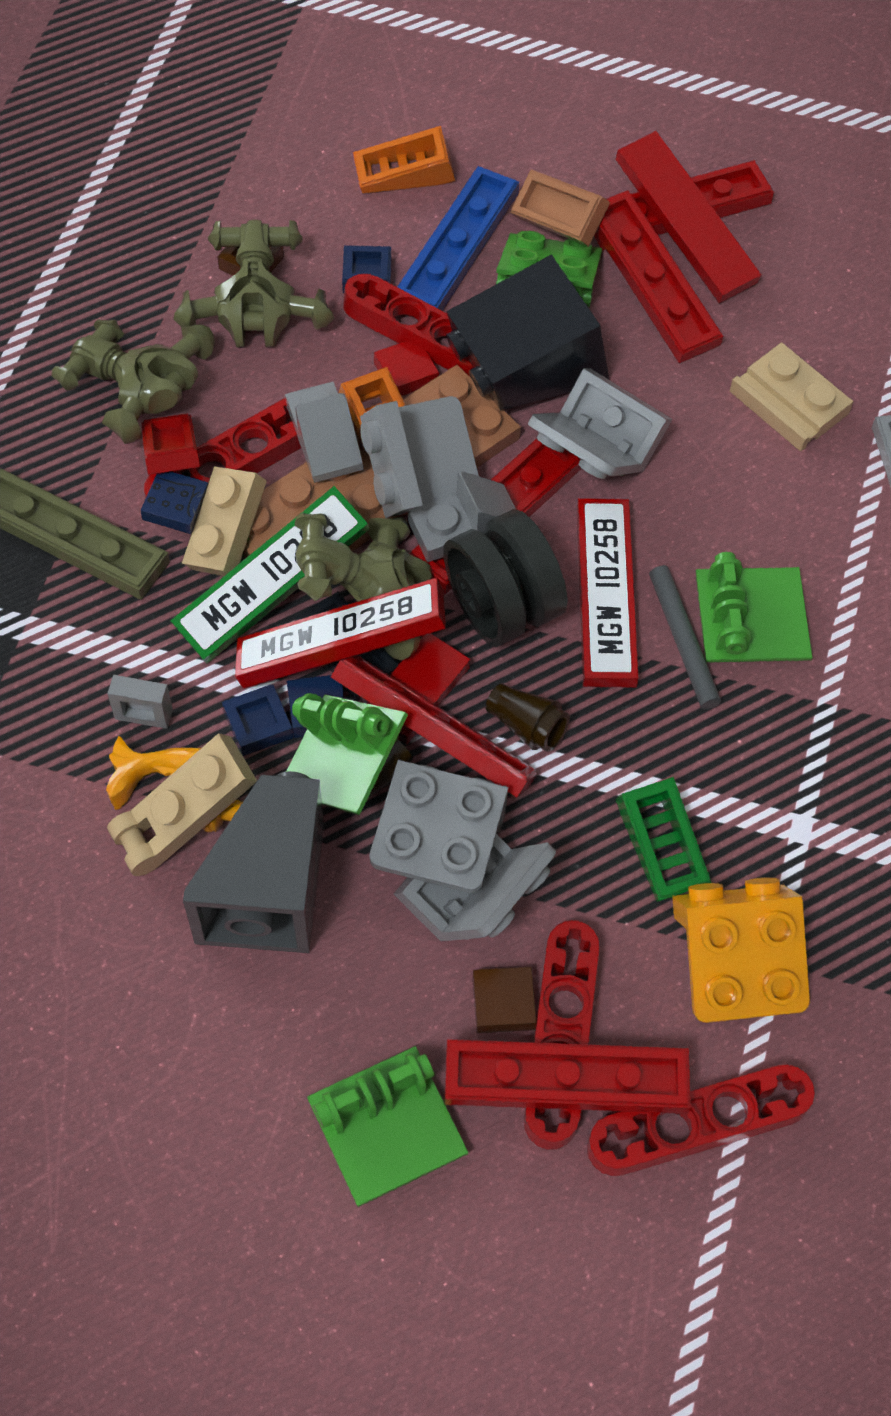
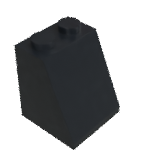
(527, 336)

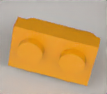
(744, 950)

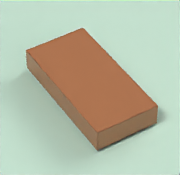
(560, 207)

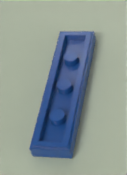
(460, 237)

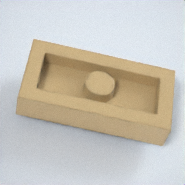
(224, 521)

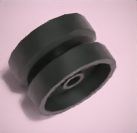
(505, 577)

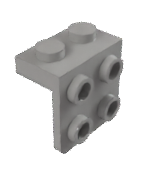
(603, 427)
(416, 452)
(438, 827)
(489, 911)

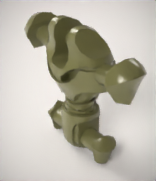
(254, 296)
(147, 377)
(364, 575)

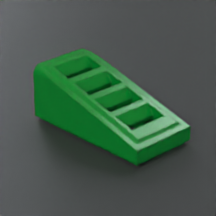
(675, 813)

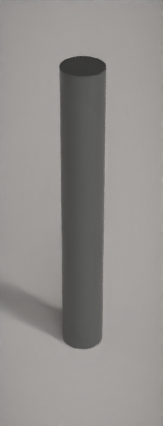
(685, 637)

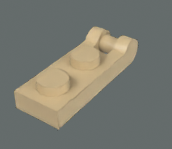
(182, 804)

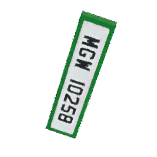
(261, 580)

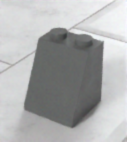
(262, 870)

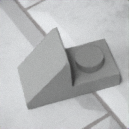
(325, 431)
(470, 508)

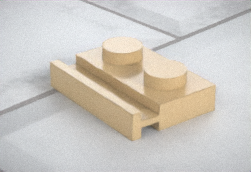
(791, 396)

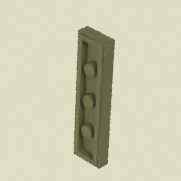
(79, 537)

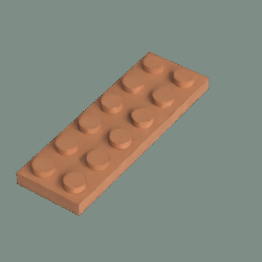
(285, 499)

